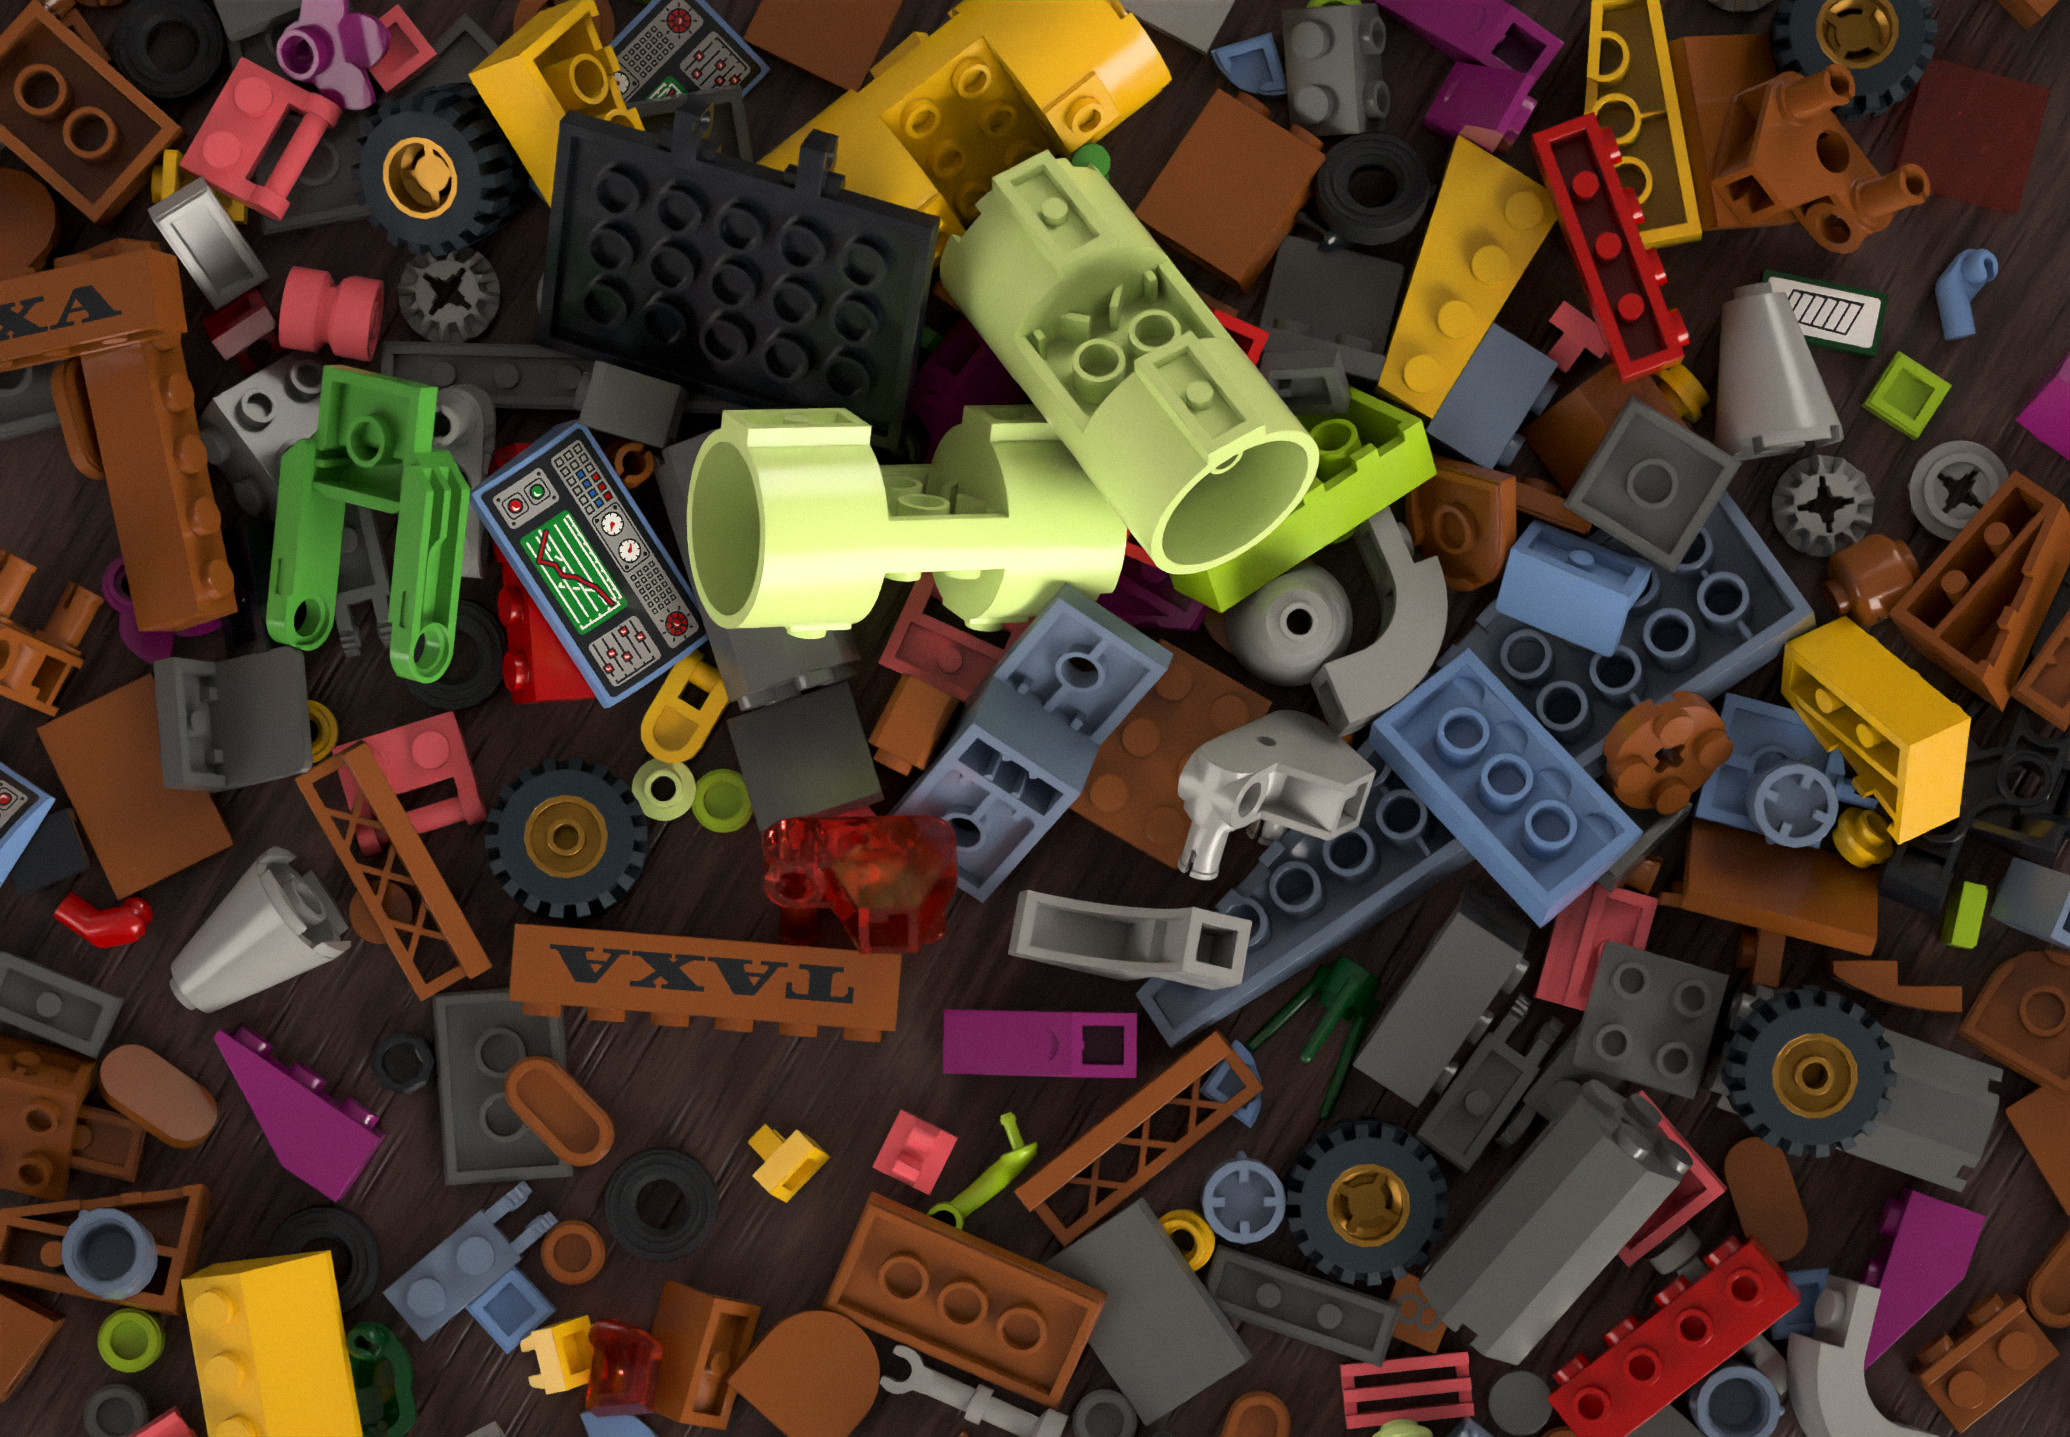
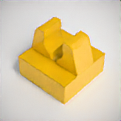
(787, 1161)
(562, 1355)

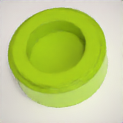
(722, 801)
(131, 1339)

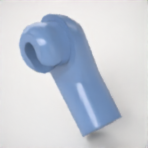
(1959, 286)

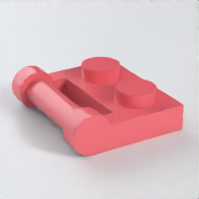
(243, 128)
(938, 651)
(414, 759)

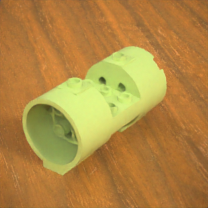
(1128, 365)
(805, 524)

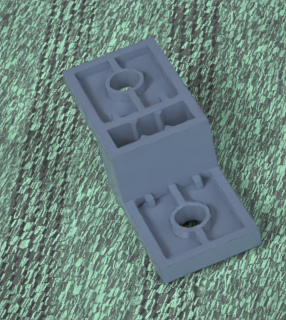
(1034, 734)

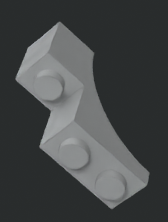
(1131, 941)

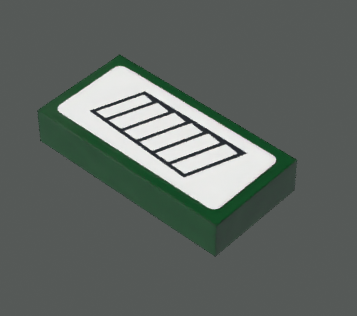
(1833, 313)

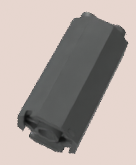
(761, 662)
(1937, 1108)
(1554, 1221)

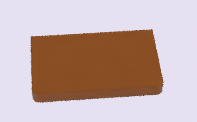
(701, 1344)

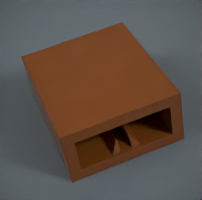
(1232, 189)

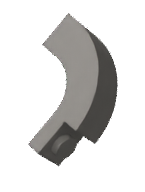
(1411, 630)
(1828, 1368)

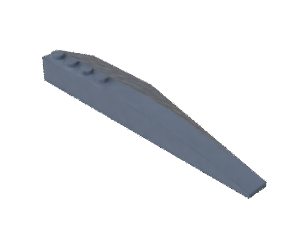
(1686, 632)

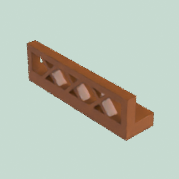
(415, 860)
(1125, 1118)

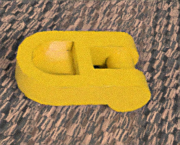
(674, 728)

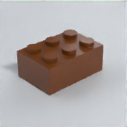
(77, 117)
(1140, 763)

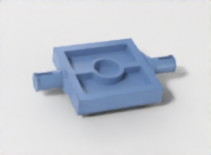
(1763, 735)

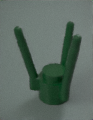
(1346, 992)

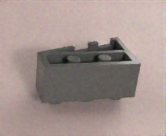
(1447, 996)

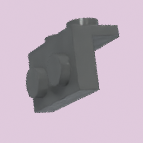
(1336, 69)

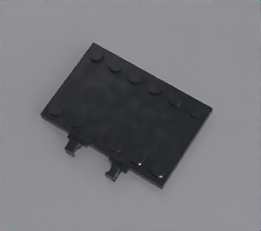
(735, 271)

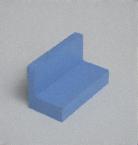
(1571, 587)

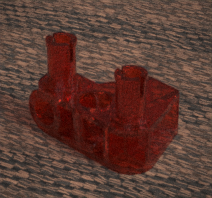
(876, 873)

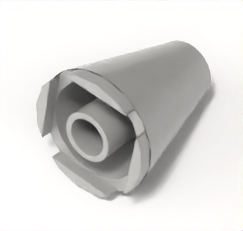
(1768, 380)
(1261, 635)
(260, 935)

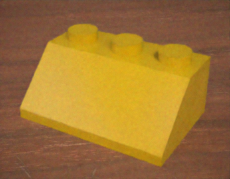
(272, 1348)

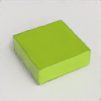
(1906, 395)
(1964, 915)

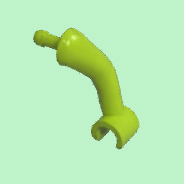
(994, 1177)

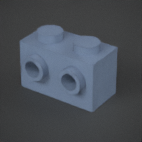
(1492, 399)

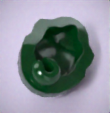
(382, 1380)

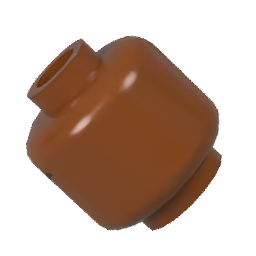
(1869, 578)

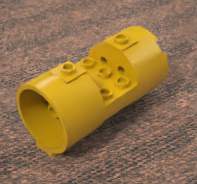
(985, 98)

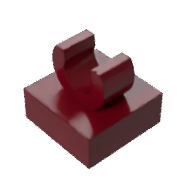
(240, 325)

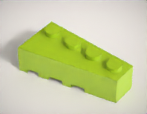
(1362, 468)

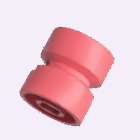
(322, 313)

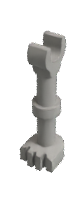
(1678, 1255)
(977, 1403)

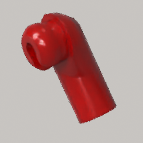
(108, 926)

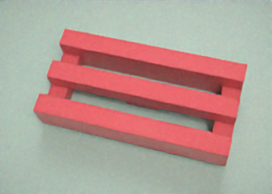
(1460, 1384)

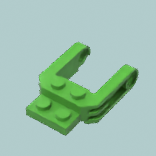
(380, 456)

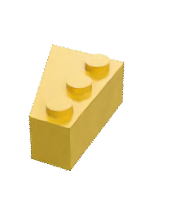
(1884, 721)

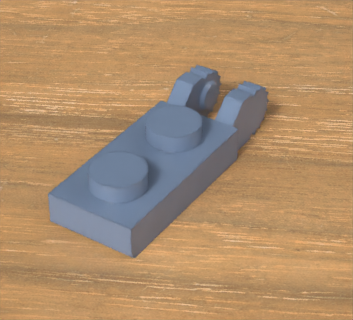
(464, 1265)

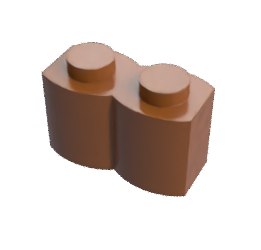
(912, 725)

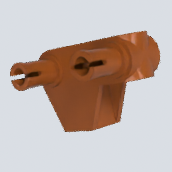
(1780, 162)
(39, 661)

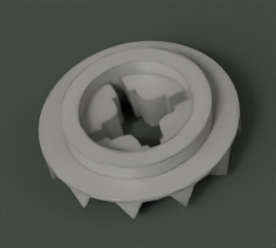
(450, 323)
(1953, 461)
(1805, 529)

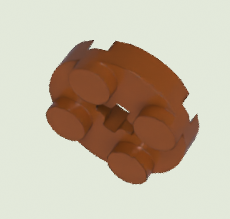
(1665, 782)

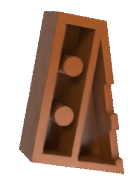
(1990, 590)
(175, 1217)

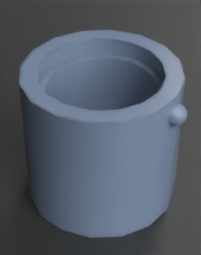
(1791, 803)
(1243, 1199)
(109, 1253)
(1734, 1402)

